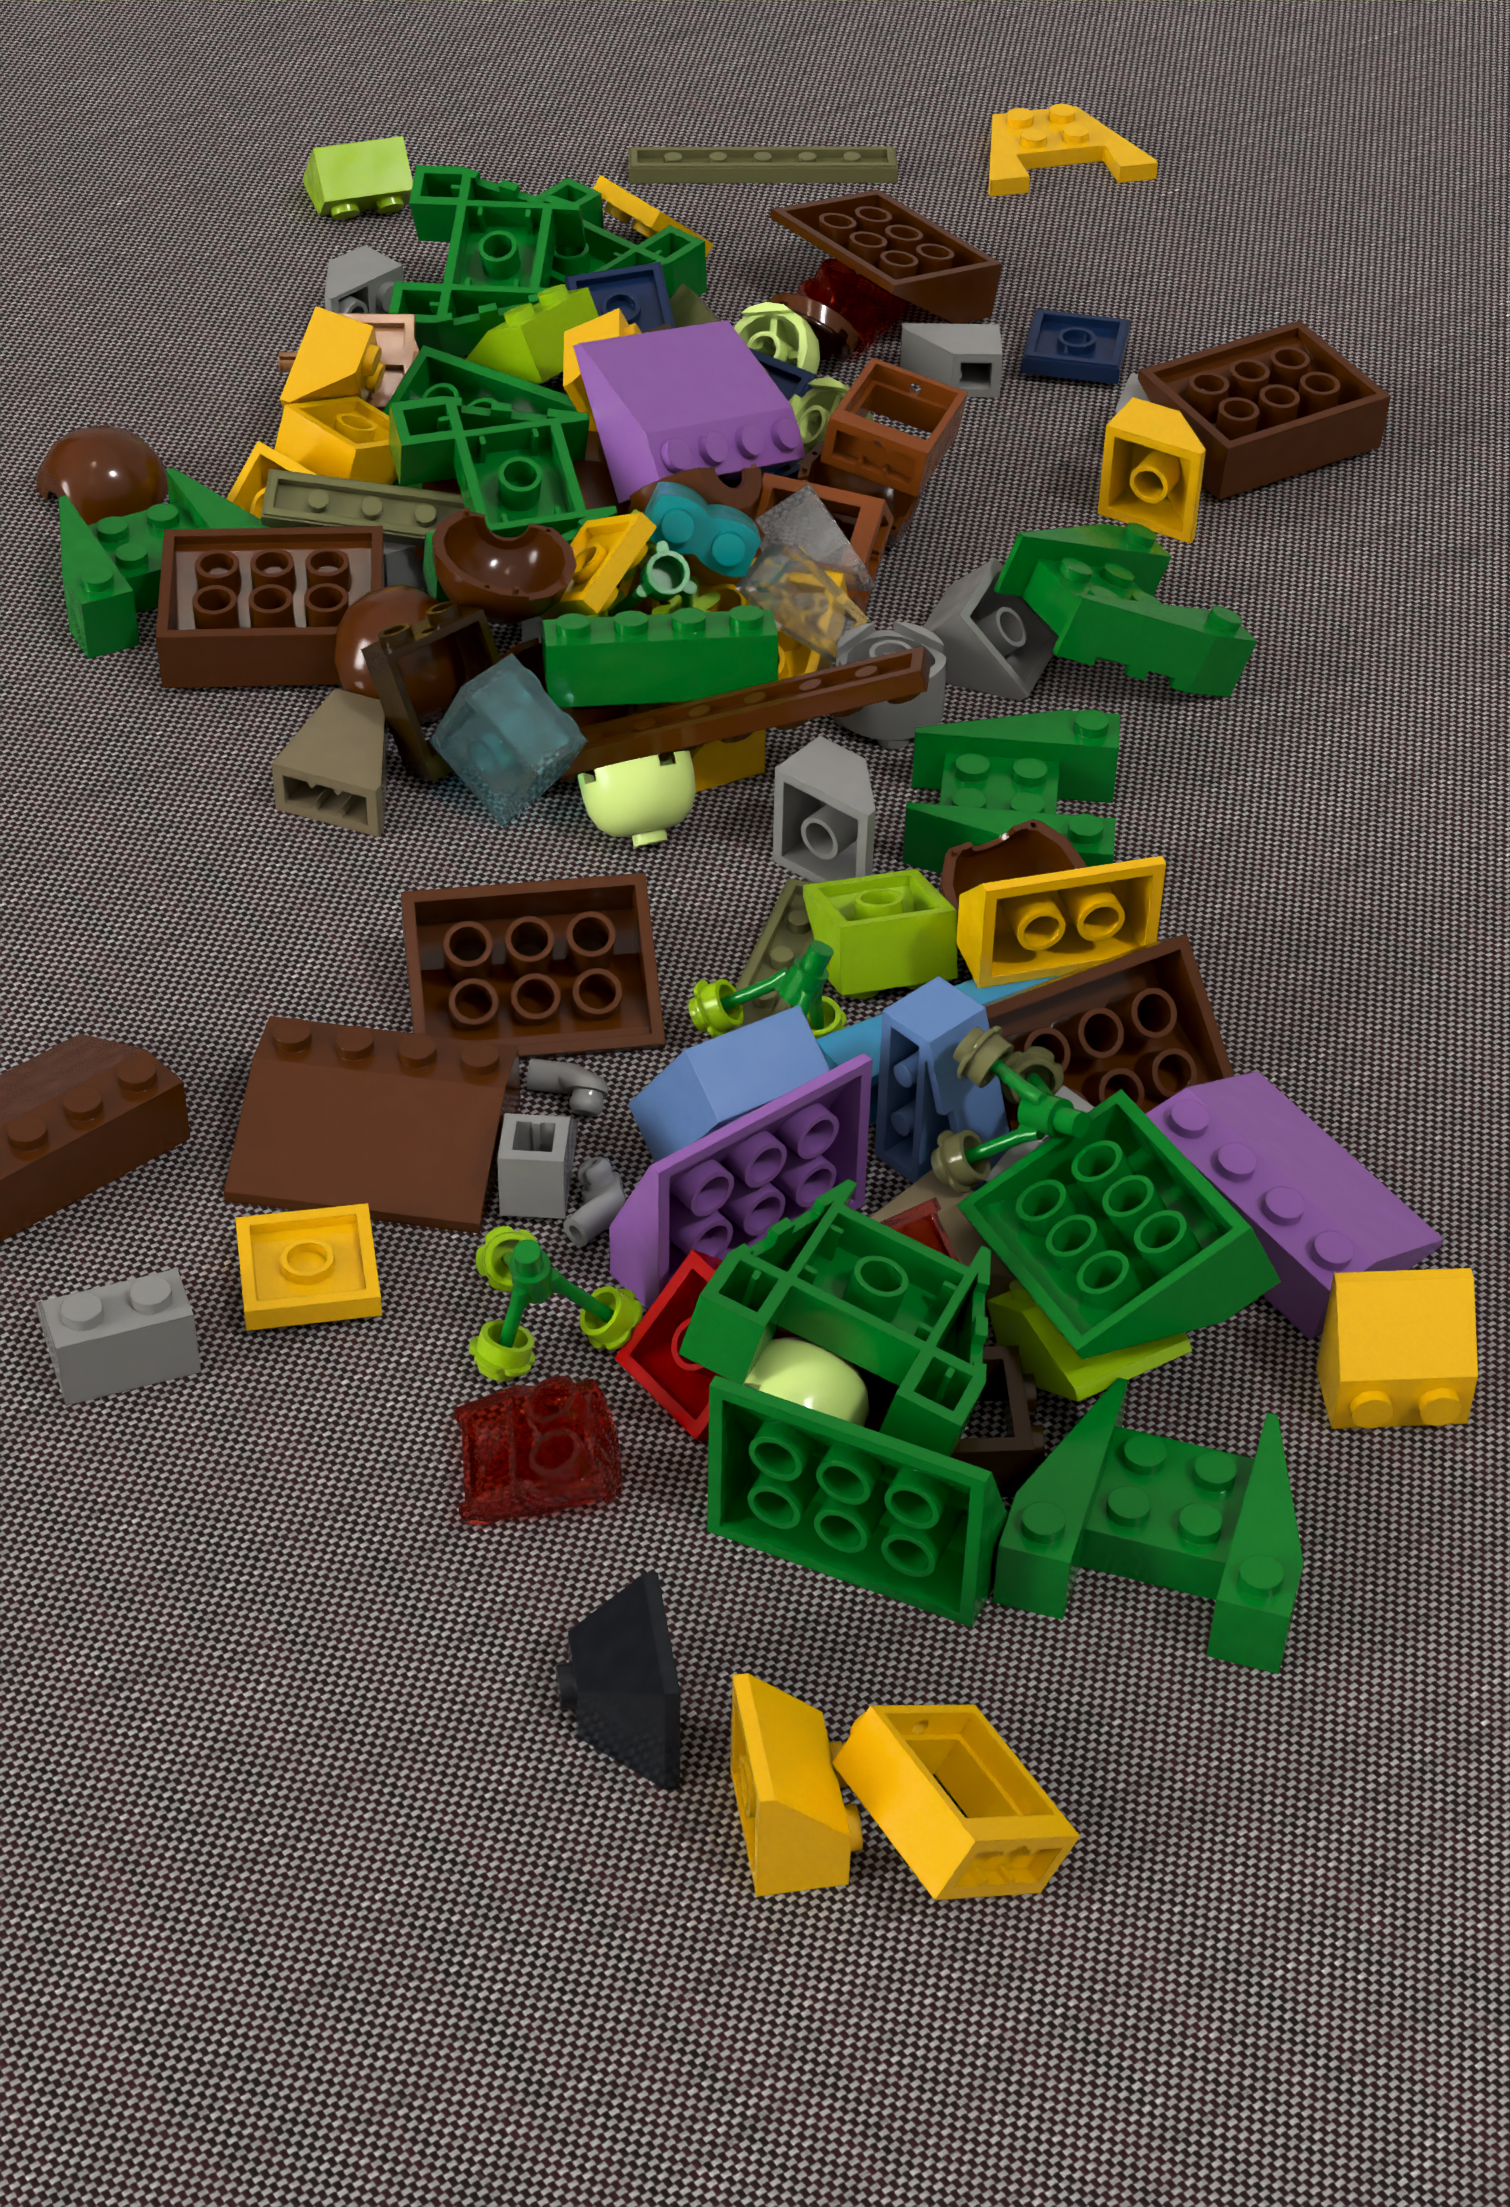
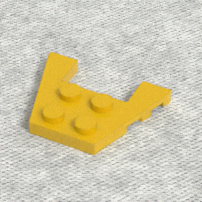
(1058, 138)

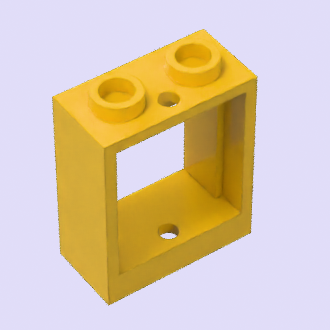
(1012, 1826)

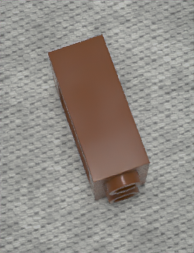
(885, 452)
(870, 530)

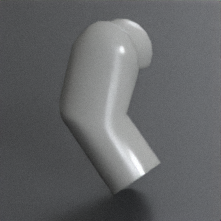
(569, 1079)
(602, 1200)

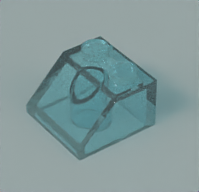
(507, 738)

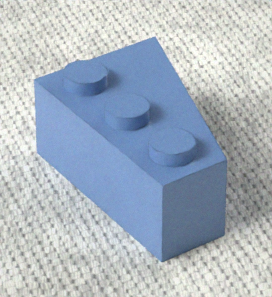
(726, 1080)
(920, 1081)

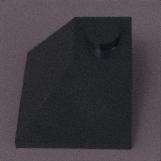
(626, 1683)

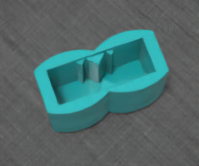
(714, 532)

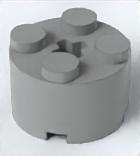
(895, 723)

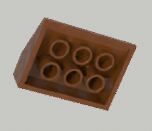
(899, 252)
(1270, 406)
(260, 602)
(536, 965)
(1121, 1025)
(373, 1121)
(80, 1123)

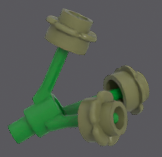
(1026, 1080)

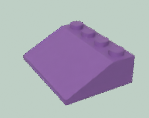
(685, 404)
(745, 1179)
(1295, 1189)

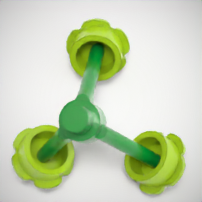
(720, 1008)
(519, 1266)

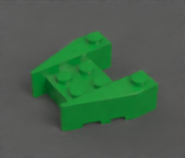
(679, 252)
(495, 256)
(504, 460)
(116, 563)
(1099, 599)
(1010, 773)
(862, 1298)
(1164, 1519)

